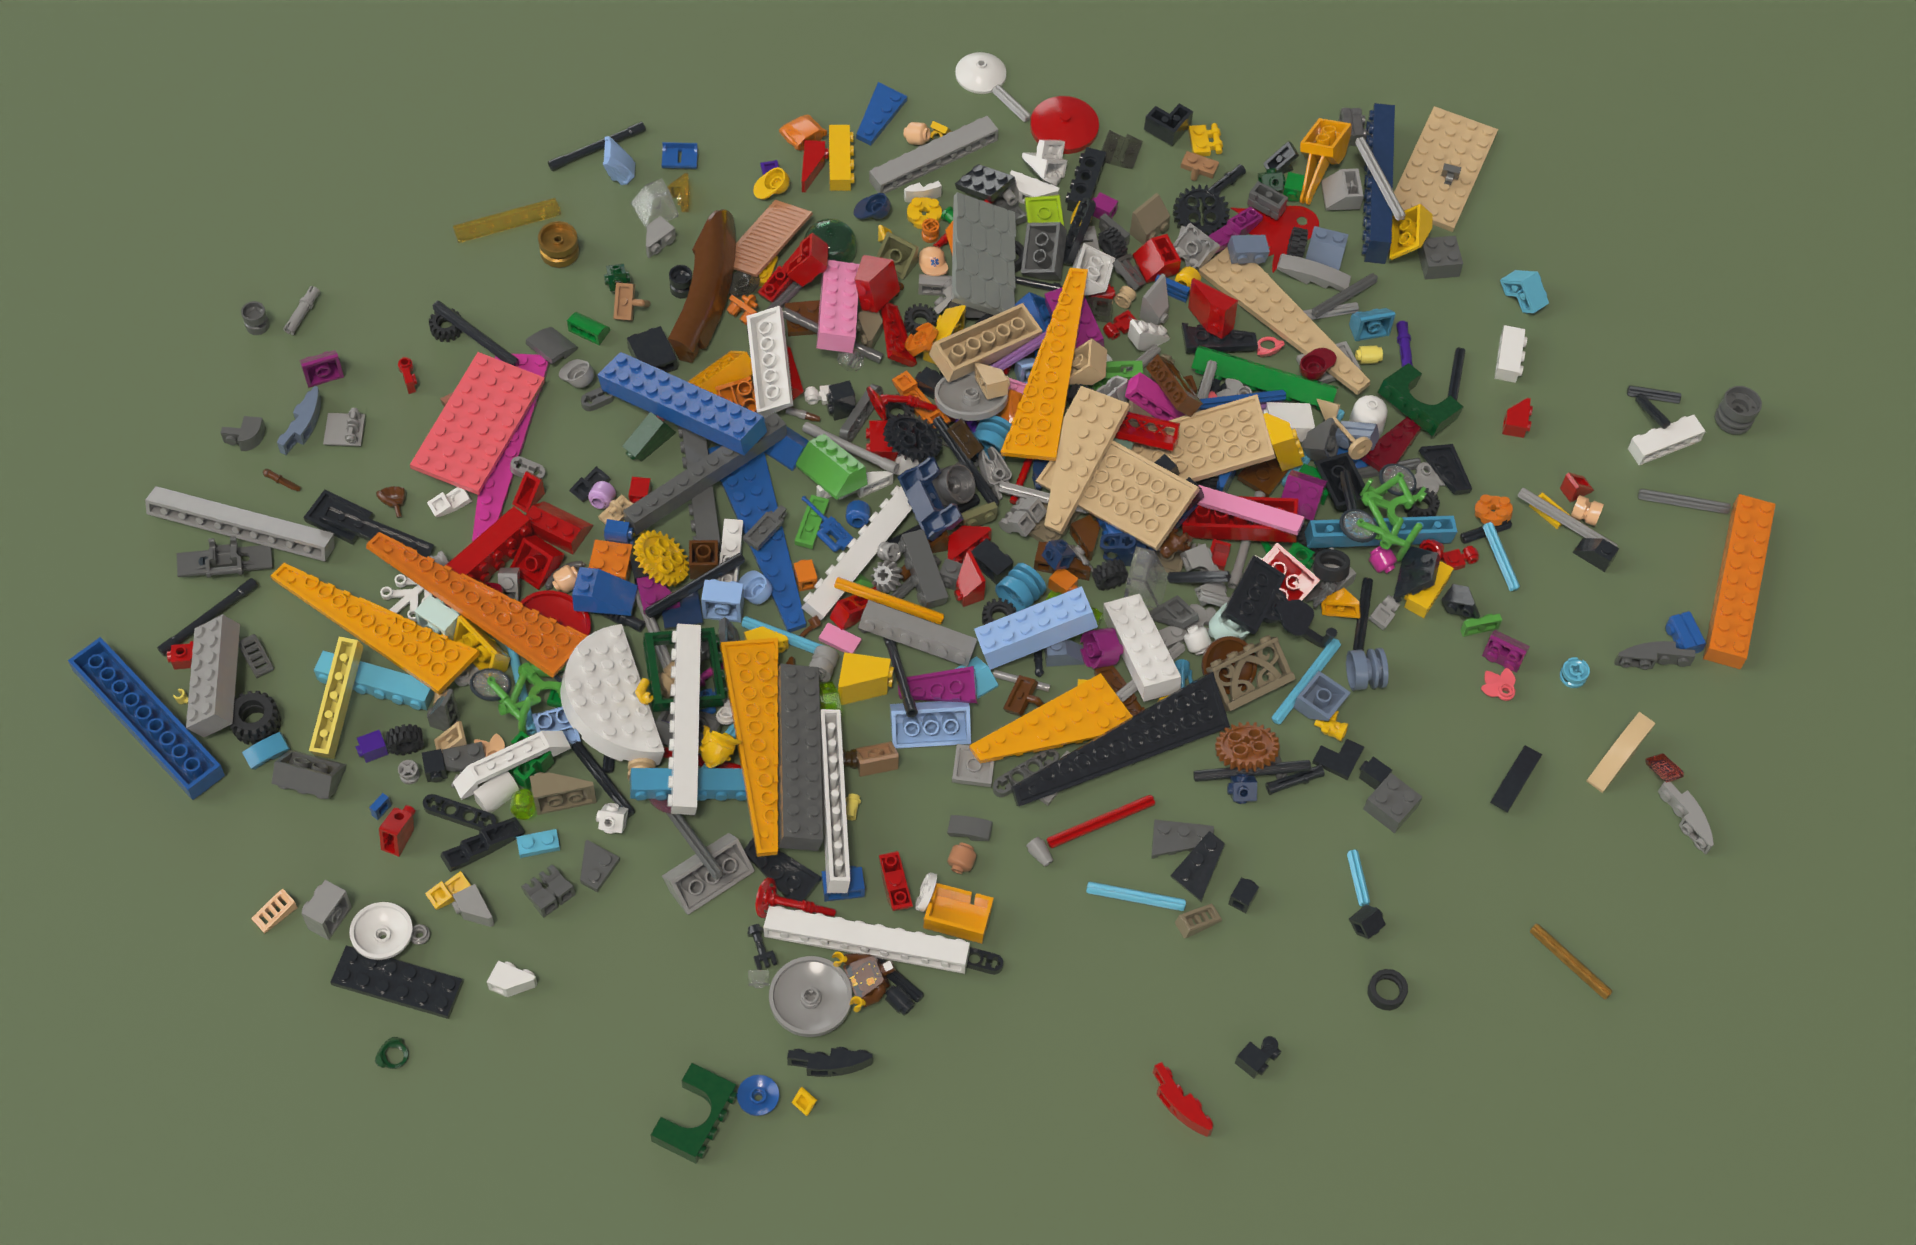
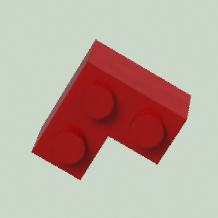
(810, 261)

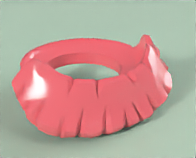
(1263, 352)

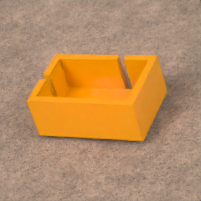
(956, 915)

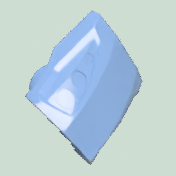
(618, 162)
(555, 721)

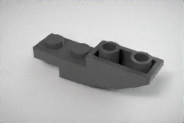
(1647, 654)

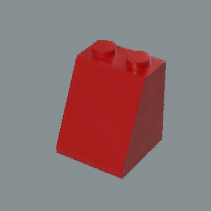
(876, 282)

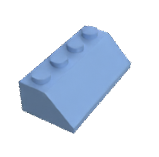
(934, 725)

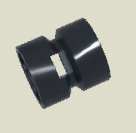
(680, 281)

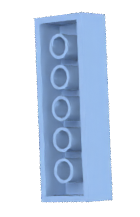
(1036, 628)

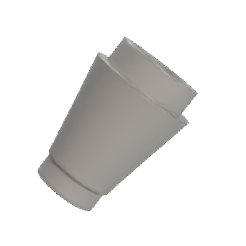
(1039, 851)

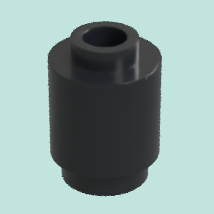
(899, 999)

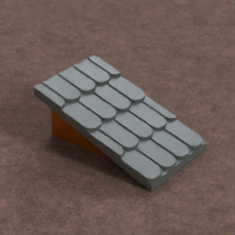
(982, 255)

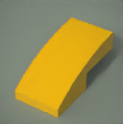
(443, 892)

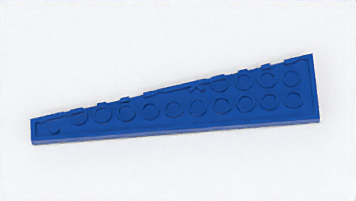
(750, 497)

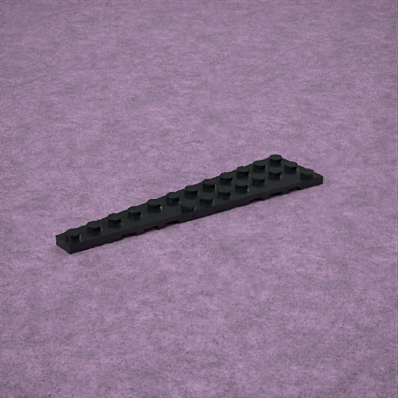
(1171, 722)

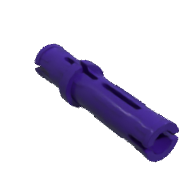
(1404, 343)

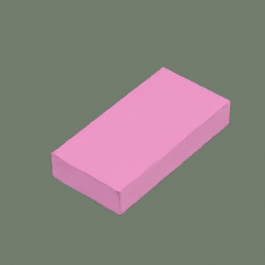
(839, 639)

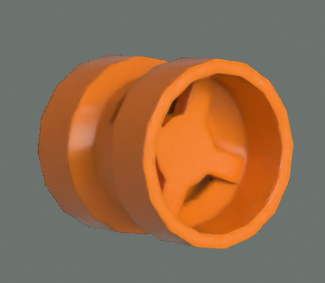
(930, 230)

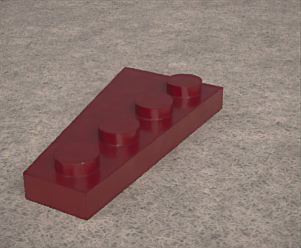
(1393, 444)

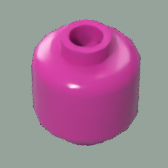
(1382, 560)

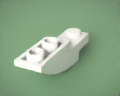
(731, 546)

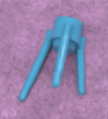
(1184, 669)

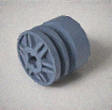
(1365, 669)

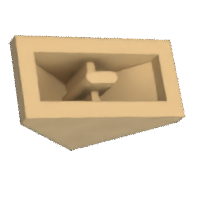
(451, 737)

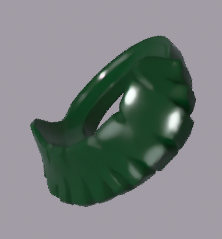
(394, 1042)

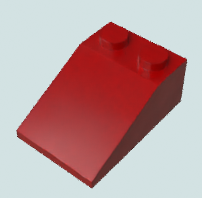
(1212, 308)

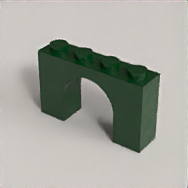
(1429, 417)
(692, 1142)

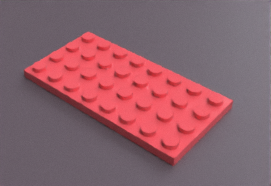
(477, 423)

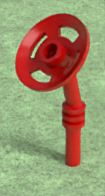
(879, 402)
(767, 898)

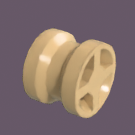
(1124, 297)

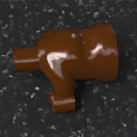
(1174, 544)

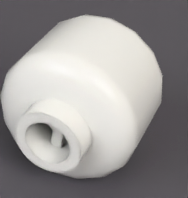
(1197, 639)

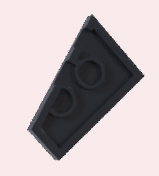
(1447, 466)

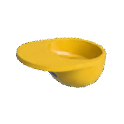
(773, 182)

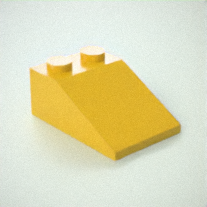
(1411, 231)

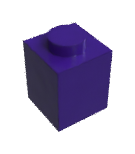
(371, 746)

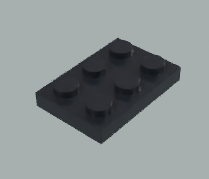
(985, 182)
(315, 511)

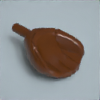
(392, 497)

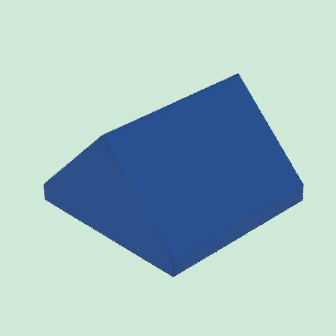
(788, 449)

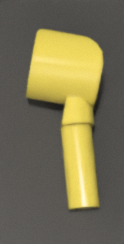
(183, 698)

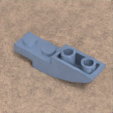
(306, 417)

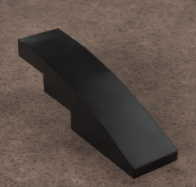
(1516, 778)
(483, 844)

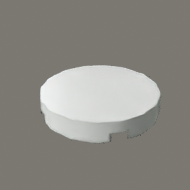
(926, 891)

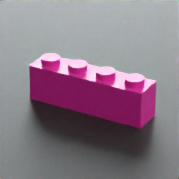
(1151, 398)

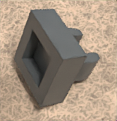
(1450, 172)

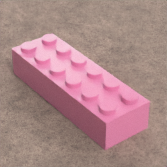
(838, 307)

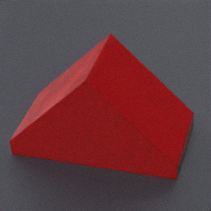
(1575, 485)
(529, 492)

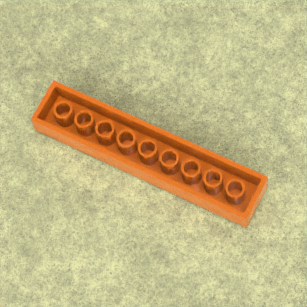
(1739, 582)

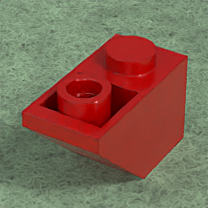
(1517, 419)

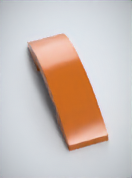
(906, 386)

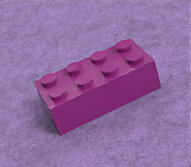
(1088, 326)

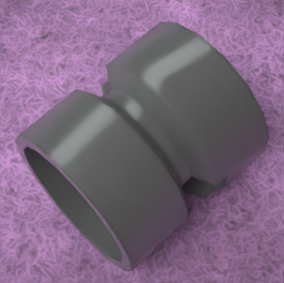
(255, 318)

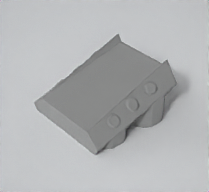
(1195, 247)

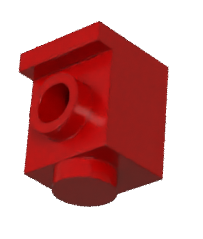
(180, 655)

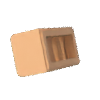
(270, 907)

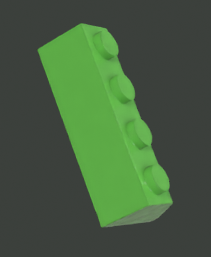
(832, 467)

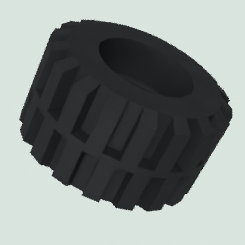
(251, 704)

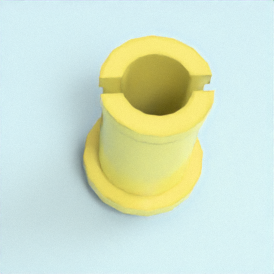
(853, 801)

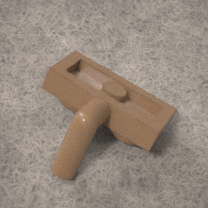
(1199, 165)
(625, 301)

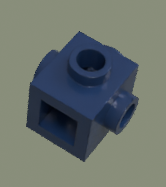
(1058, 554)
(1242, 788)

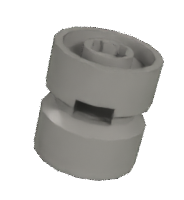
(826, 660)

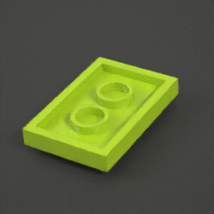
(1043, 209)

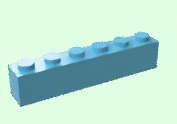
(381, 683)

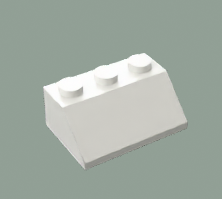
(1099, 268)

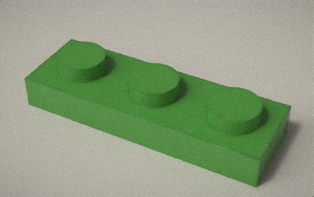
(811, 522)

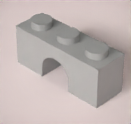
(1201, 559)

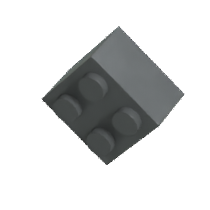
(1440, 257)
(1392, 803)

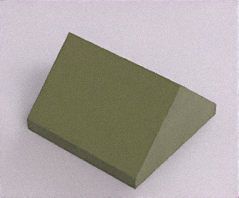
(901, 252)

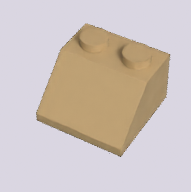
(1089, 363)

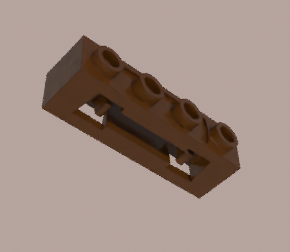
(1174, 385)

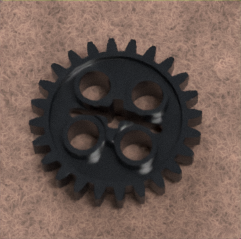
(1217, 211)
(912, 437)

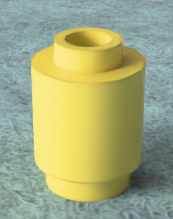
(1369, 354)

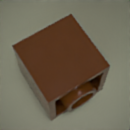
(702, 556)

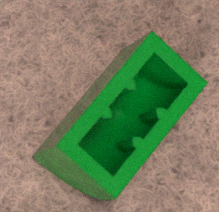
(587, 328)

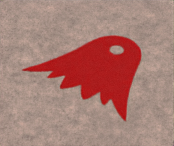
(1279, 230)

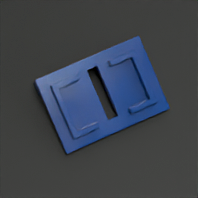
(670, 155)

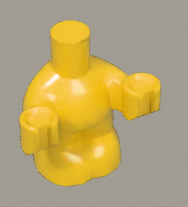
(1332, 727)

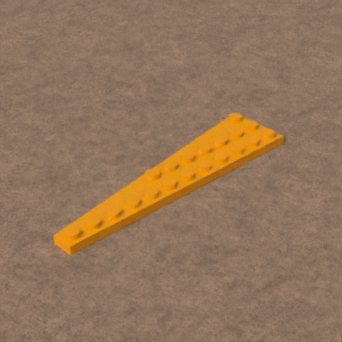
(1041, 411)
(753, 699)

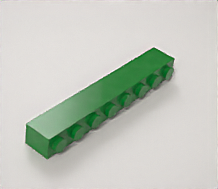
(1263, 377)

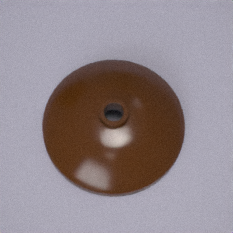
(1219, 649)

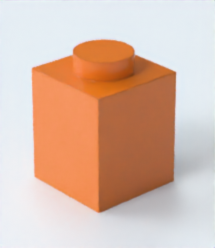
(805, 575)
(1062, 581)

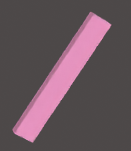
(1251, 510)

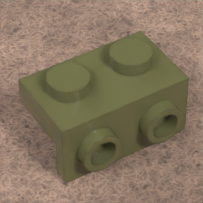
(980, 515)

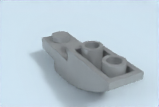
(1693, 818)

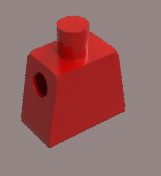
(397, 830)

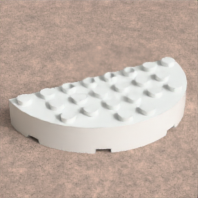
(602, 698)

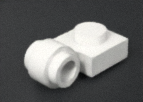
(812, 395)

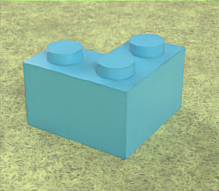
(1527, 289)

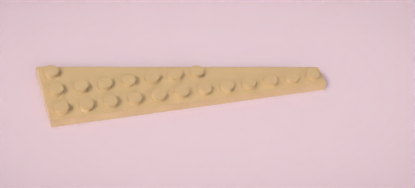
(1276, 310)

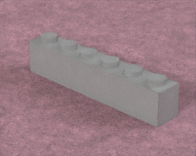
(917, 633)

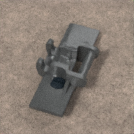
(223, 559)

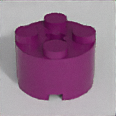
(1100, 648)

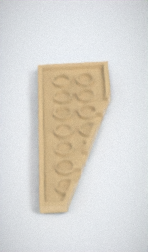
(1083, 442)

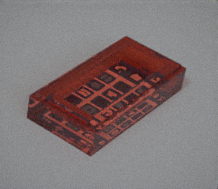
(1664, 767)

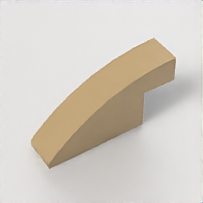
(1621, 752)

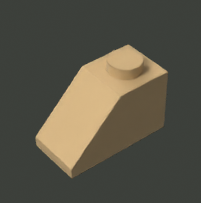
(991, 381)

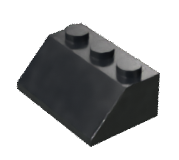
(1330, 469)

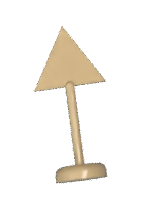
(1359, 446)

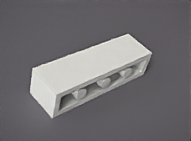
(1665, 441)

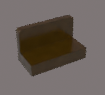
(965, 438)

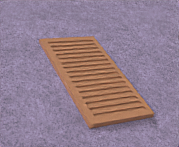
(768, 236)

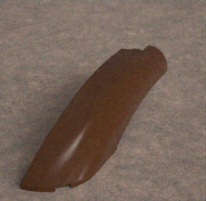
(709, 286)

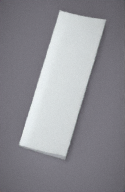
(769, 361)

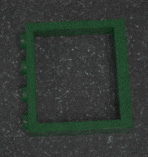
(665, 638)

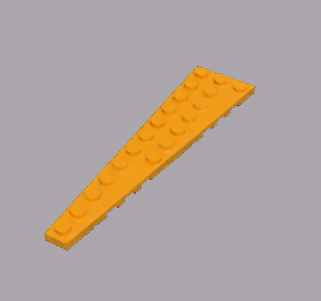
(415, 649)

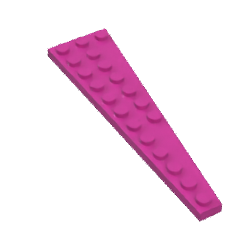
(495, 491)

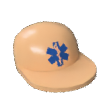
(933, 261)

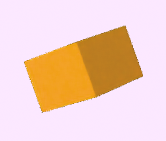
(1341, 604)

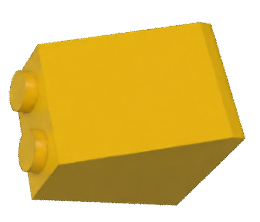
(864, 677)

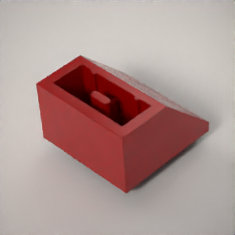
(1157, 257)

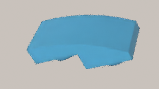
(266, 749)

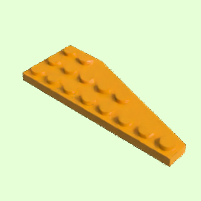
(1067, 719)

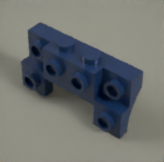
(925, 500)

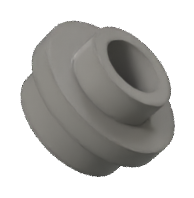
(420, 929)

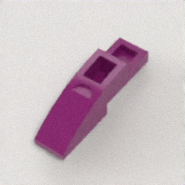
(1238, 225)

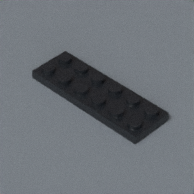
(398, 983)

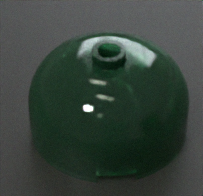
(838, 236)

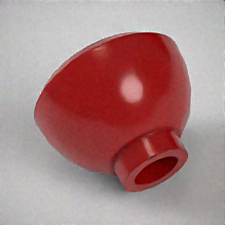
(1432, 545)

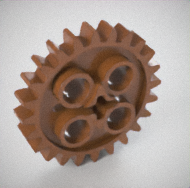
(1247, 746)

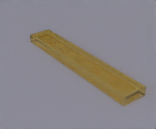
(506, 220)

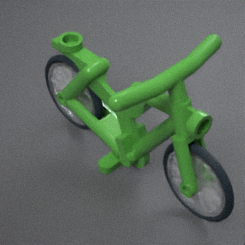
(1363, 528)
(495, 686)

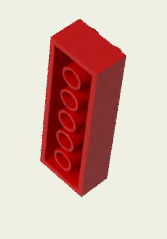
(1212, 524)
(493, 547)

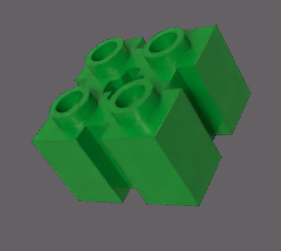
(530, 768)

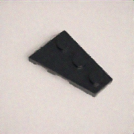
(1198, 867)

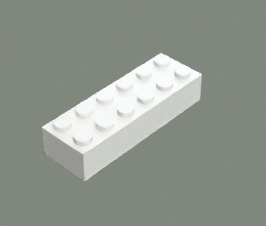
(1142, 647)

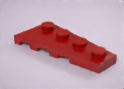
(896, 335)

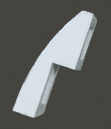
(448, 503)

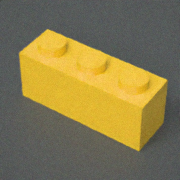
(1423, 601)

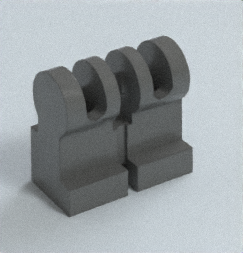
(546, 899)

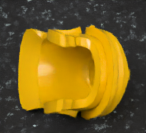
(716, 747)

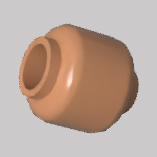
(961, 858)

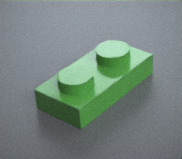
(1486, 623)

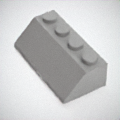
(694, 885)

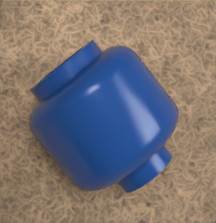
(857, 513)

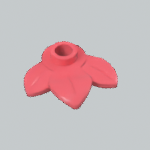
(1497, 684)

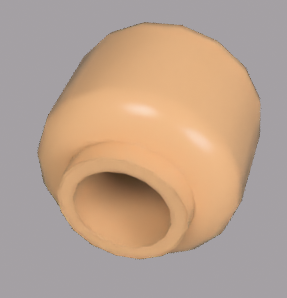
(917, 133)
(565, 578)

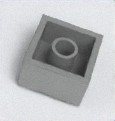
(326, 909)

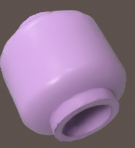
(601, 495)

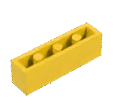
(839, 158)

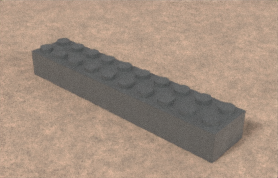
(799, 758)

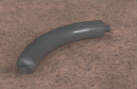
(576, 564)

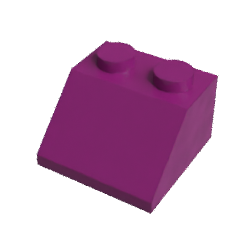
(321, 368)

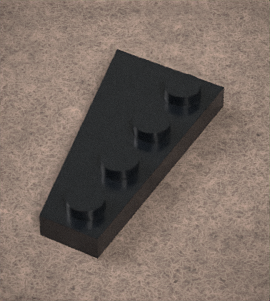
(1233, 341)
(790, 876)

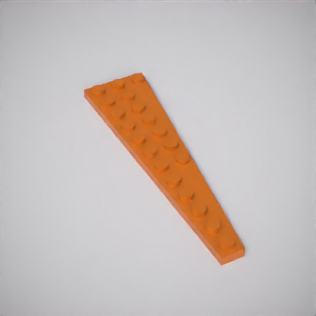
(506, 619)

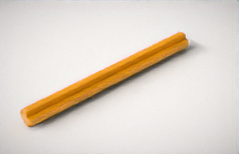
(889, 600)

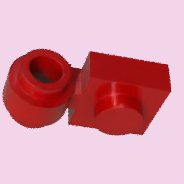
(1121, 323)
(406, 367)
(1457, 560)

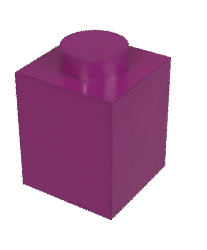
(1105, 205)

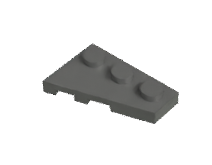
(1176, 837)

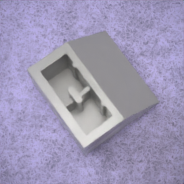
(1342, 190)

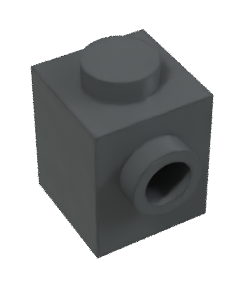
(950, 572)

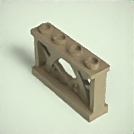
(1274, 680)

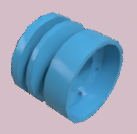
(992, 433)
(1021, 587)

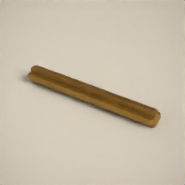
(1571, 961)

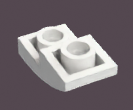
(931, 190)

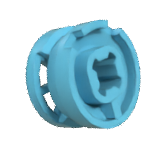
(1574, 672)

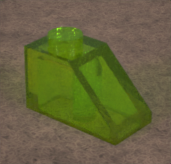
(829, 697)

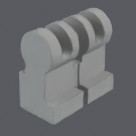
(1023, 516)

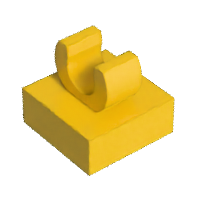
(938, 129)

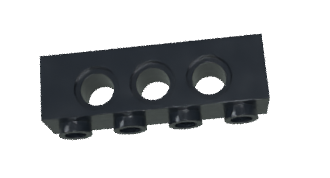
(1086, 178)

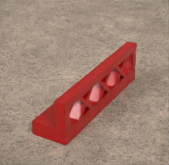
(1148, 437)

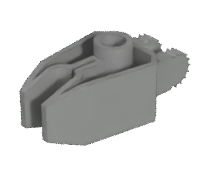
(994, 470)

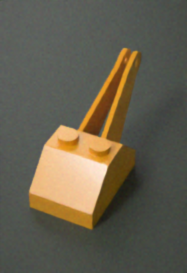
(1323, 144)

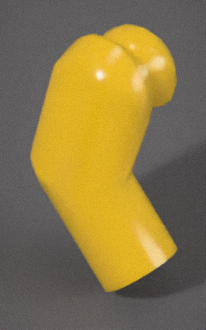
(641, 692)

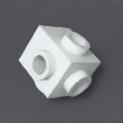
(612, 818)

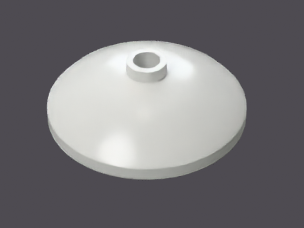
(980, 72)
(380, 920)

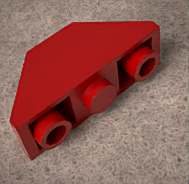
(966, 539)
(894, 881)

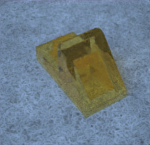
(680, 190)

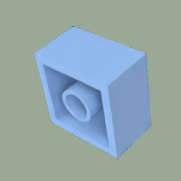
(722, 600)

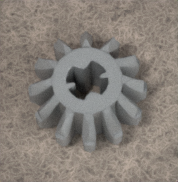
(886, 584)

